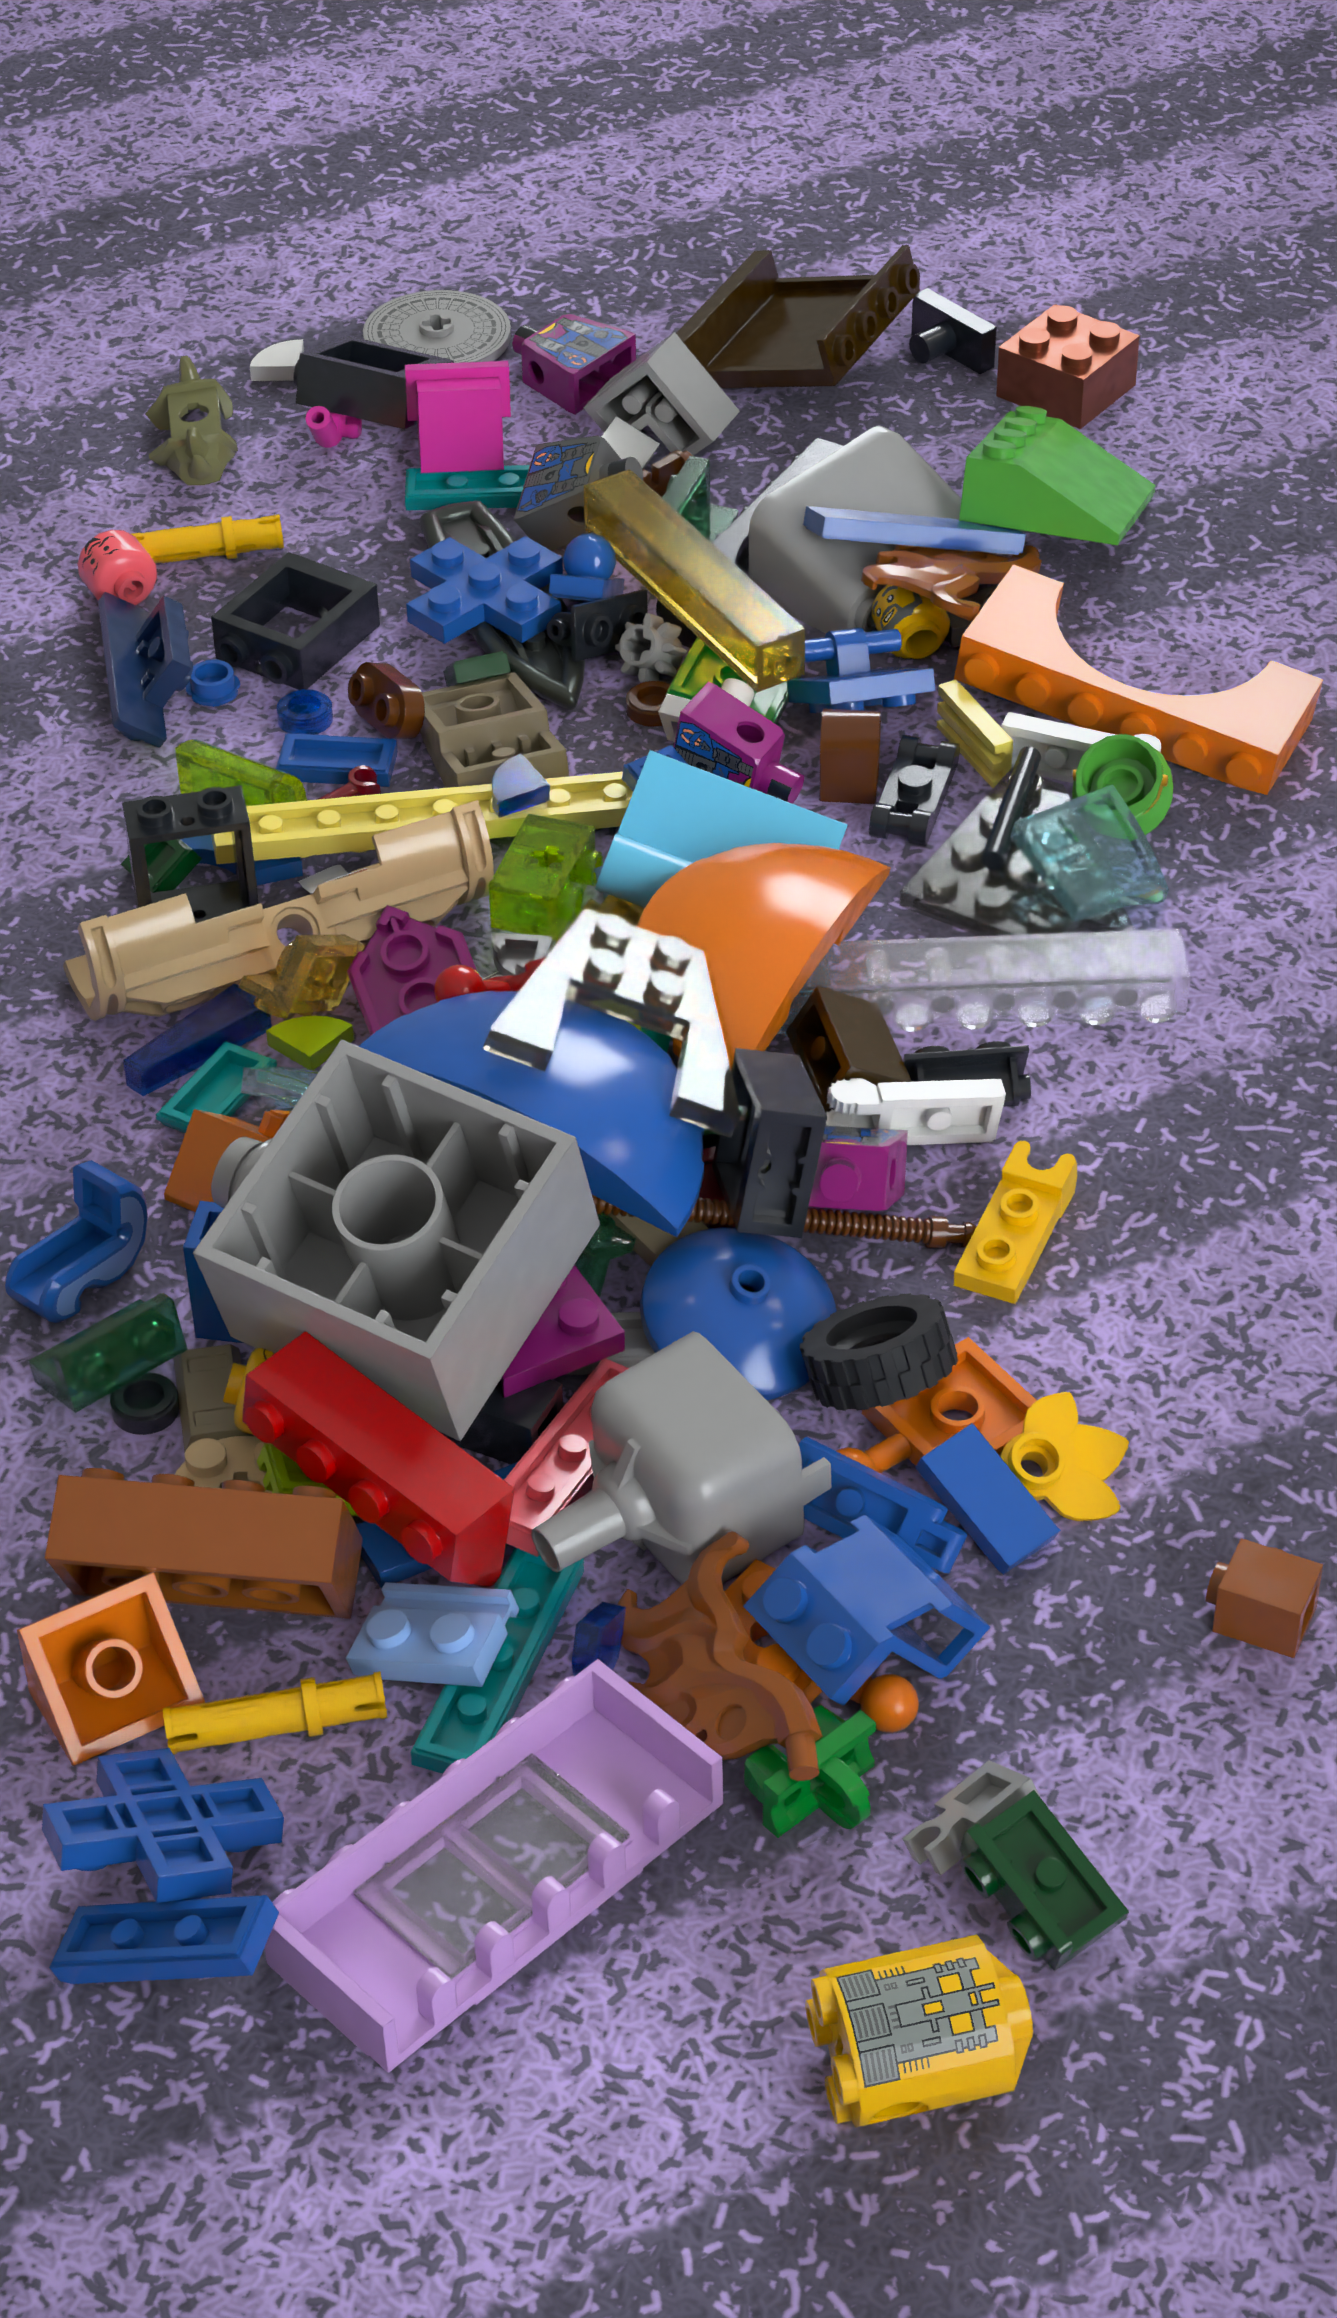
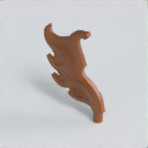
(945, 574)
(701, 1673)

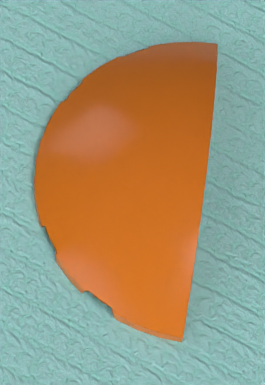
(763, 926)

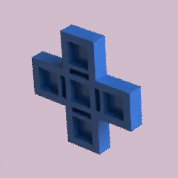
(481, 589)
(163, 1825)

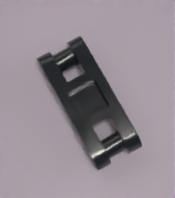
(914, 792)

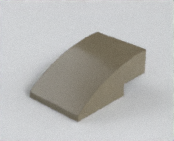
(485, 723)

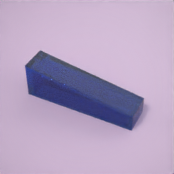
(195, 1039)

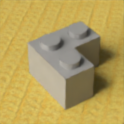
(668, 394)

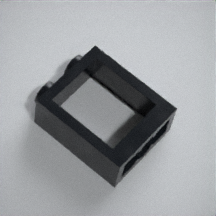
(358, 379)
(341, 601)
(189, 816)
(776, 1145)

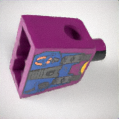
(572, 358)
(735, 743)
(860, 1168)

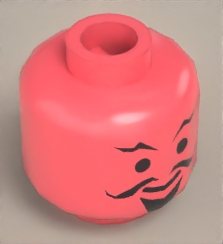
(117, 565)

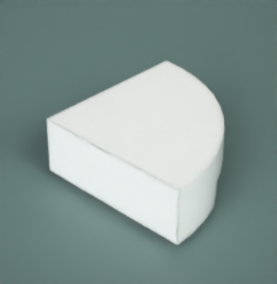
(276, 361)

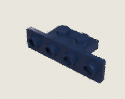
(144, 663)

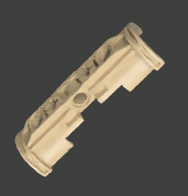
(165, 962)

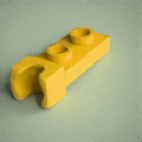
(1016, 1225)

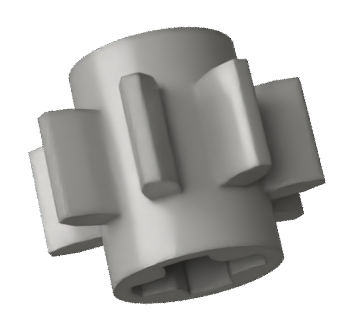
(651, 648)

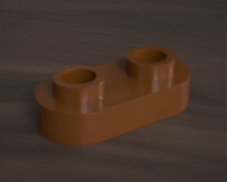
(387, 700)

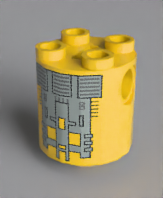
(919, 2030)

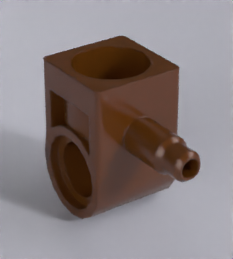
(849, 756)

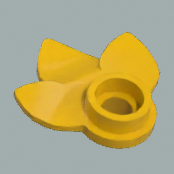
(1071, 1457)

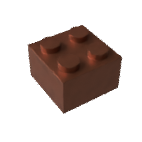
(1068, 365)

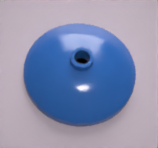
(759, 1332)

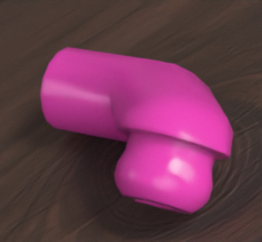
(330, 427)

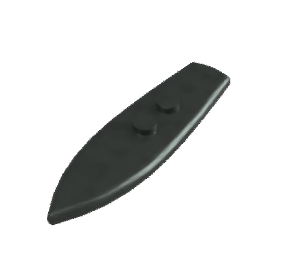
(538, 661)

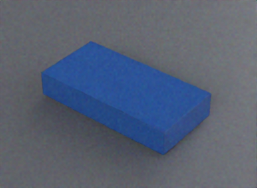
(332, 757)
(987, 1499)

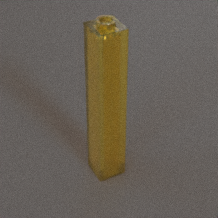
(696, 581)

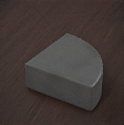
(516, 950)

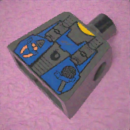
(554, 487)

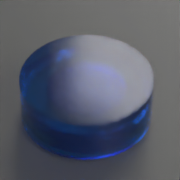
(304, 712)

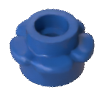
(213, 683)

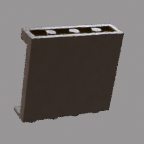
(795, 328)

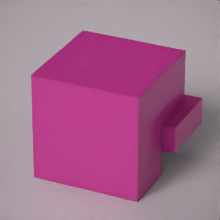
(459, 414)

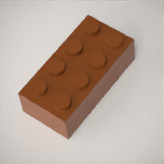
(207, 1543)

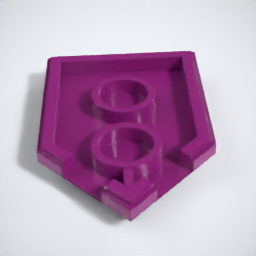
(402, 965)

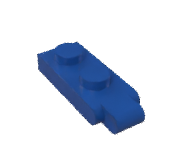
(898, 1508)

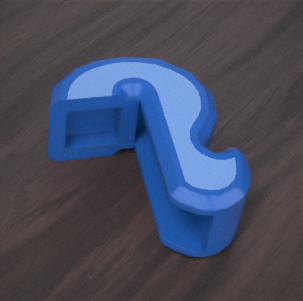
(84, 1252)

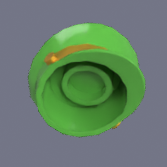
(1134, 770)

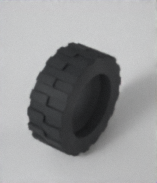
(879, 1352)

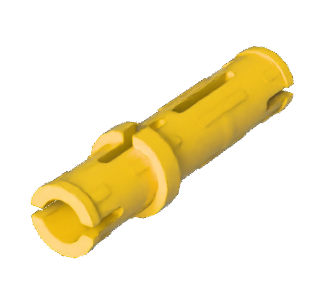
(213, 539)
(275, 1713)

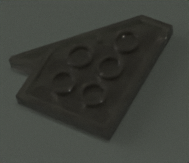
(1003, 901)

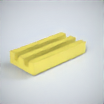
(977, 733)

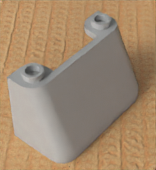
(821, 576)

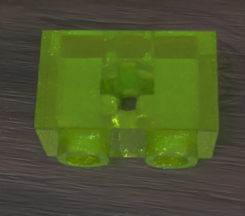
(544, 877)

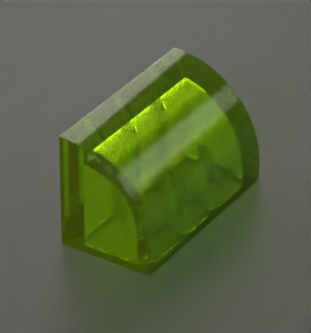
(208, 766)

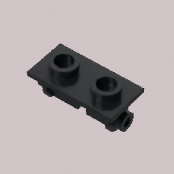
(597, 625)
(987, 1061)

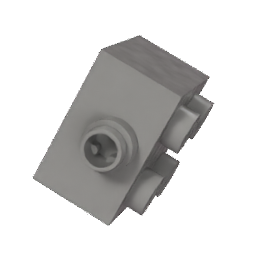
(398, 1232)

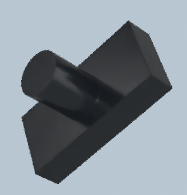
(950, 330)

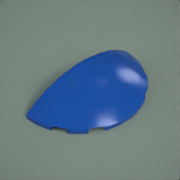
(600, 1085)

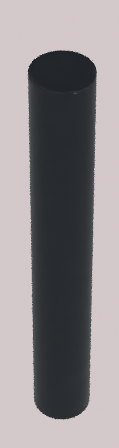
(1011, 808)

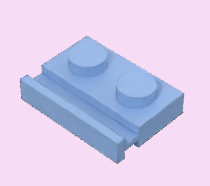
(433, 1634)

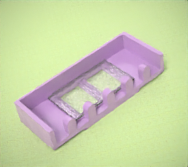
(492, 1863)

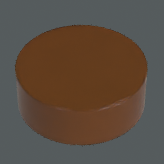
(645, 701)

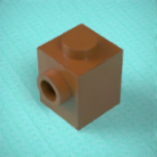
(1264, 1597)

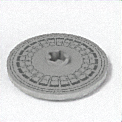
(442, 325)

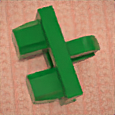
(837, 1789)

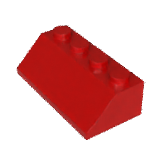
(381, 1460)

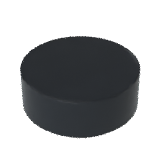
(145, 1404)

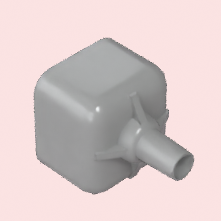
(681, 1462)

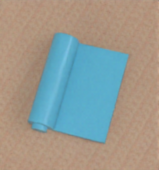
(694, 814)

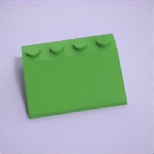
(1050, 481)

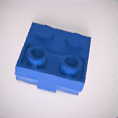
(849, 677)

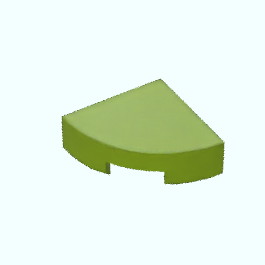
(309, 1038)

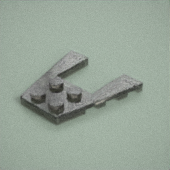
(639, 980)

